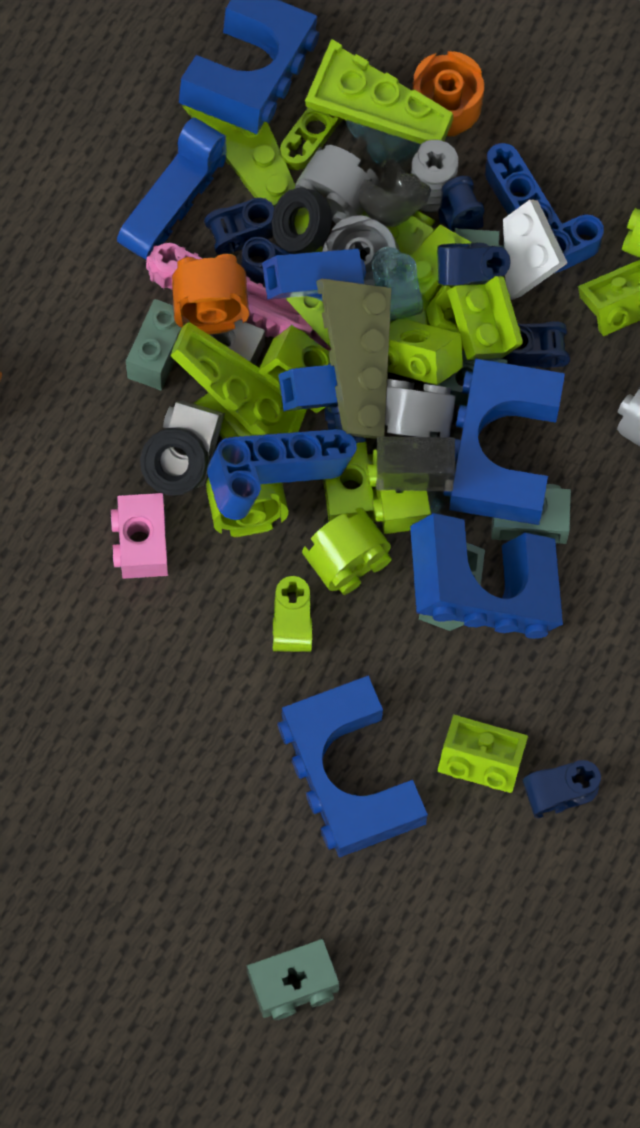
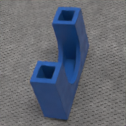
(251, 96)
(296, 277)
(494, 393)
(450, 591)
(349, 819)

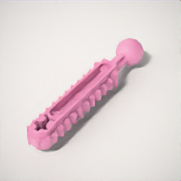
(270, 314)

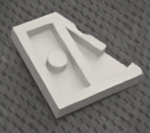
(531, 249)

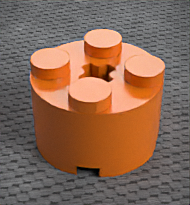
(454, 84)
(210, 293)

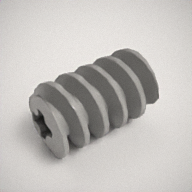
(435, 165)

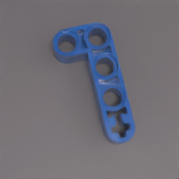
(521, 180)
(170, 198)
(248, 461)

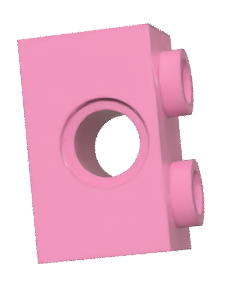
(145, 515)

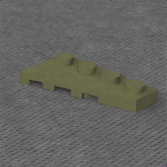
(359, 344)

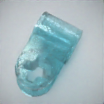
(405, 292)

